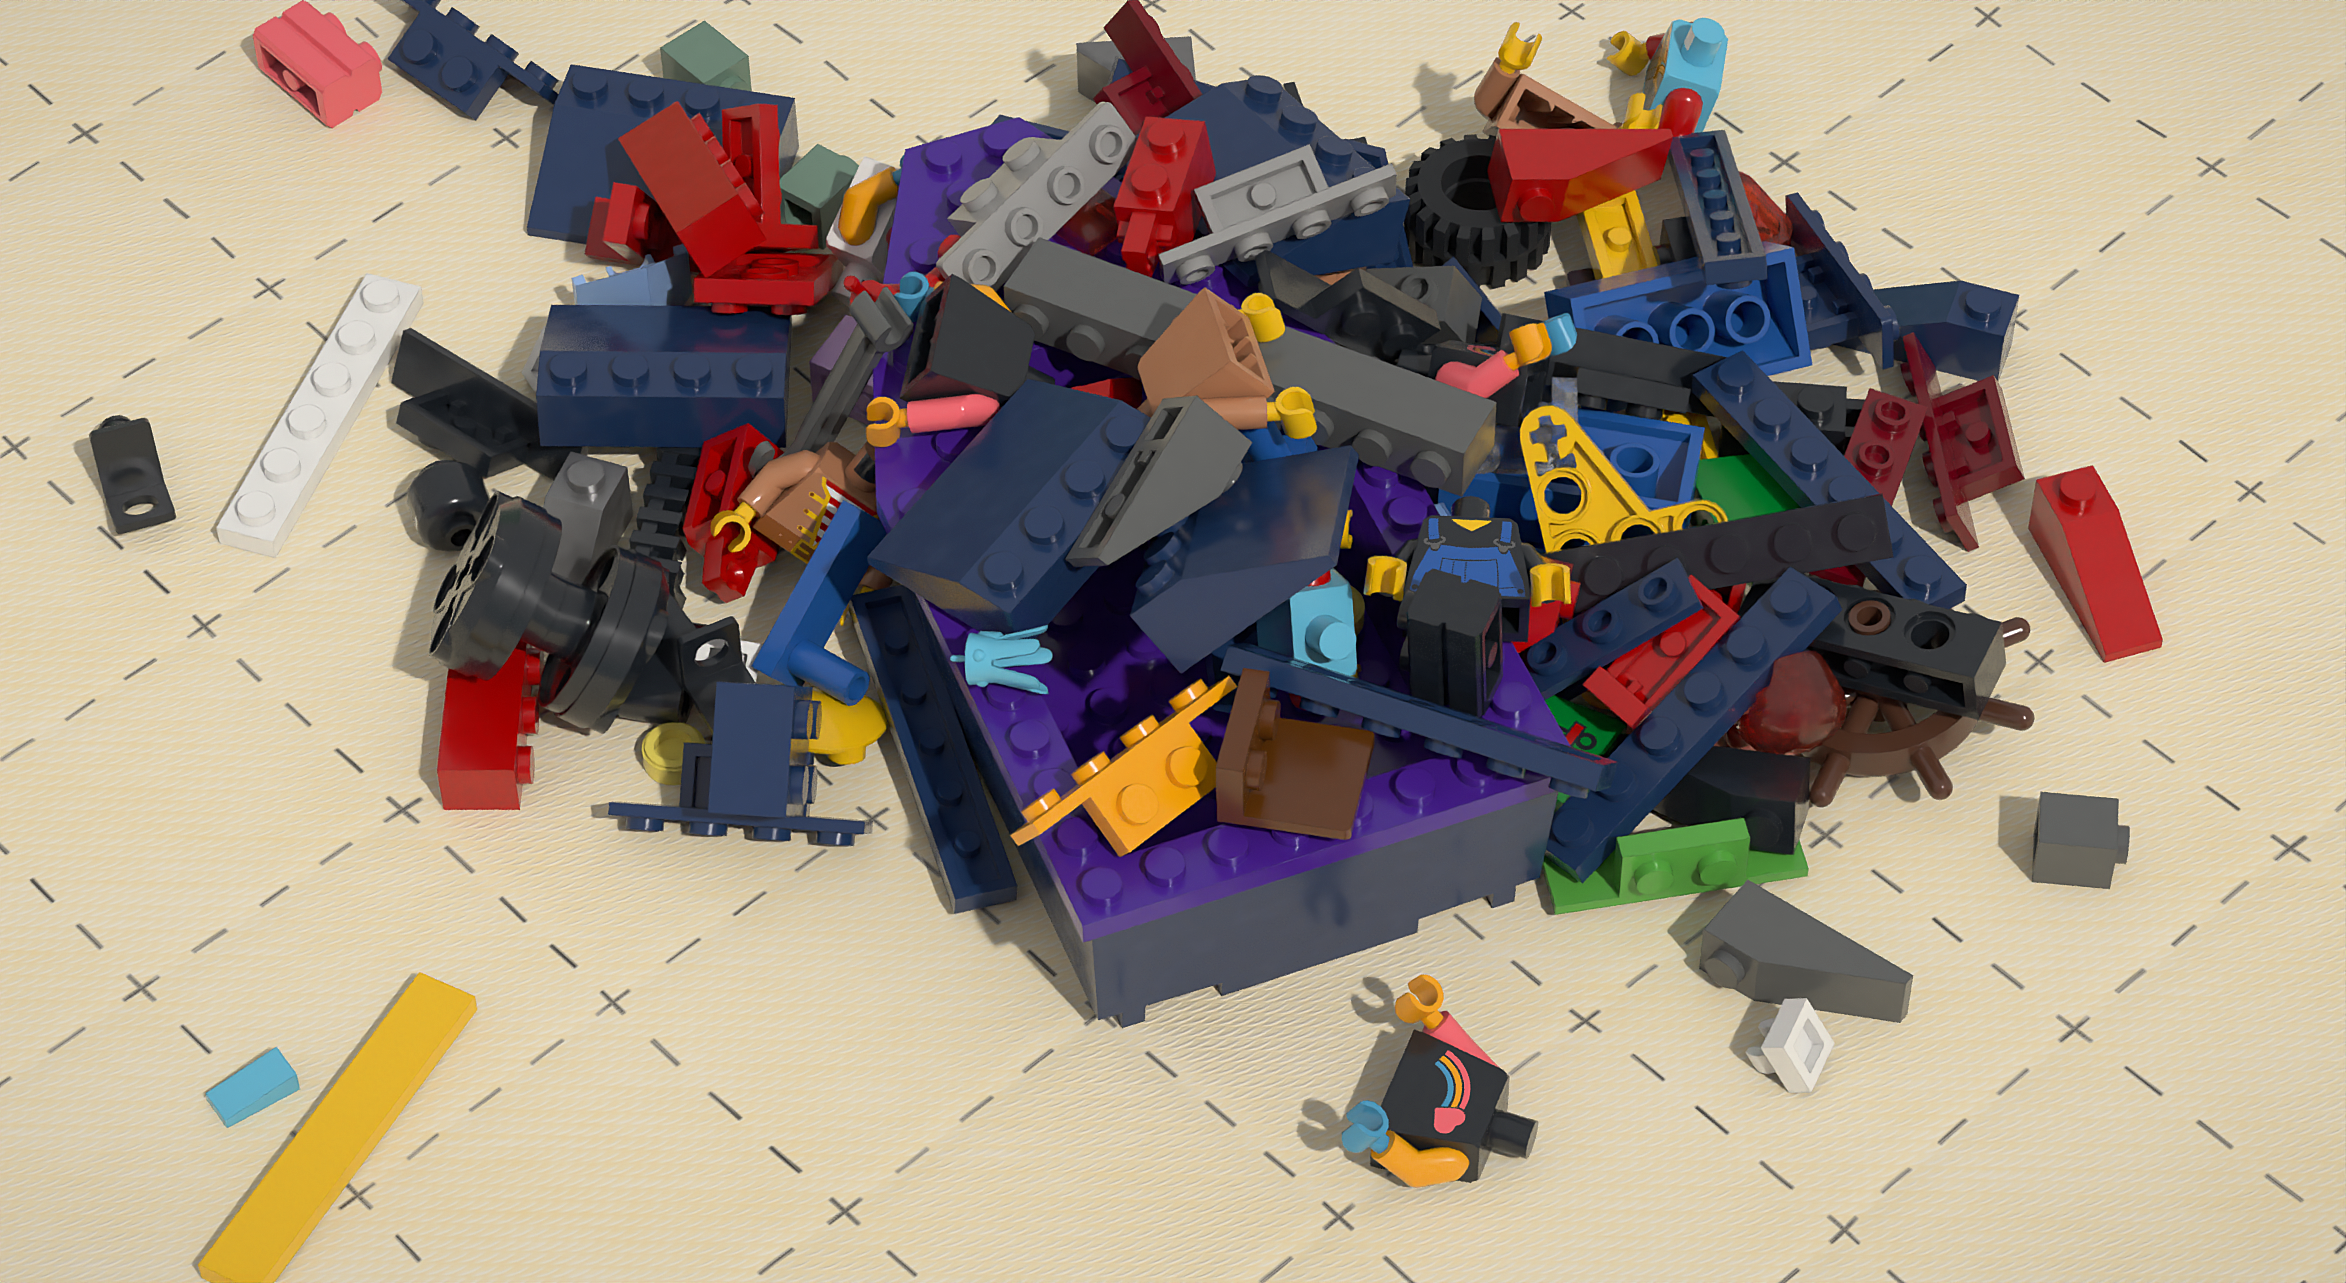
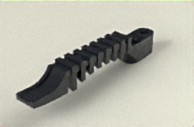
(658, 691)

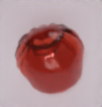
(1797, 709)

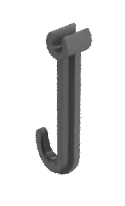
(878, 330)

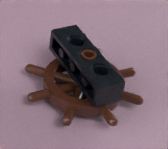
(1899, 654)

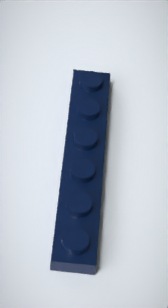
(1717, 210)
(1818, 473)
(1690, 721)
(1444, 728)
(932, 750)

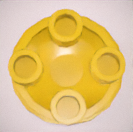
(847, 728)

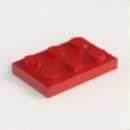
(771, 278)

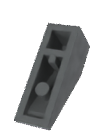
(1173, 470)
(1783, 953)

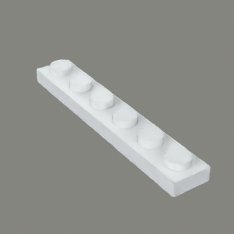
(320, 416)

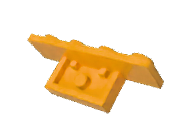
(1145, 783)

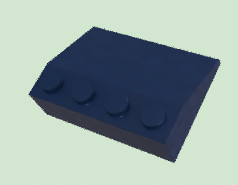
(1261, 121)
(584, 148)
(661, 375)
(1010, 508)
(1244, 552)

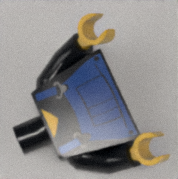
(1478, 550)

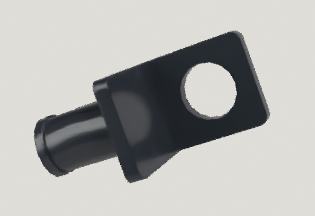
(130, 472)
(701, 676)

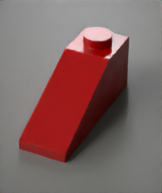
(1568, 171)
(2094, 562)

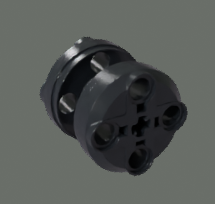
(592, 630)

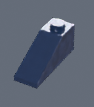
(1958, 323)

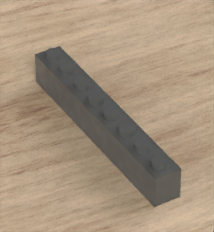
(1358, 401)

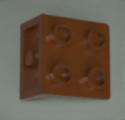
(1287, 769)

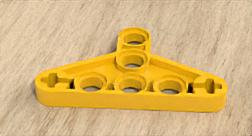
(1606, 501)

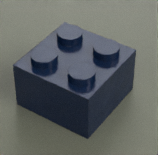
(763, 750)

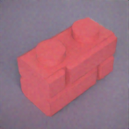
(318, 63)

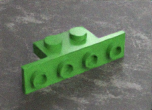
(1671, 866)

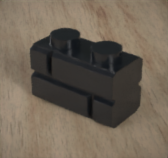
(1452, 641)

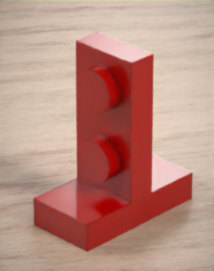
(752, 145)
(630, 228)
(1653, 669)

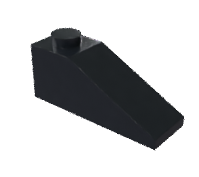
(1745, 784)

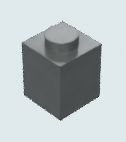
(2078, 840)

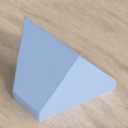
(649, 285)

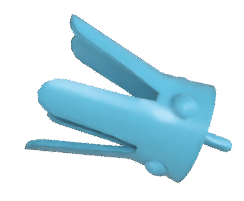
(992, 651)

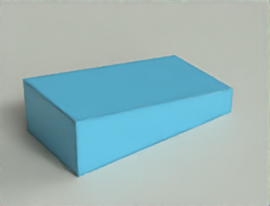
(253, 1088)

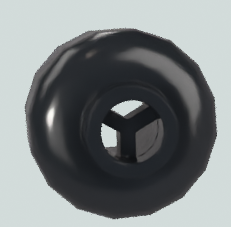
(447, 503)

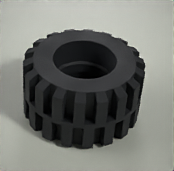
(1458, 217)

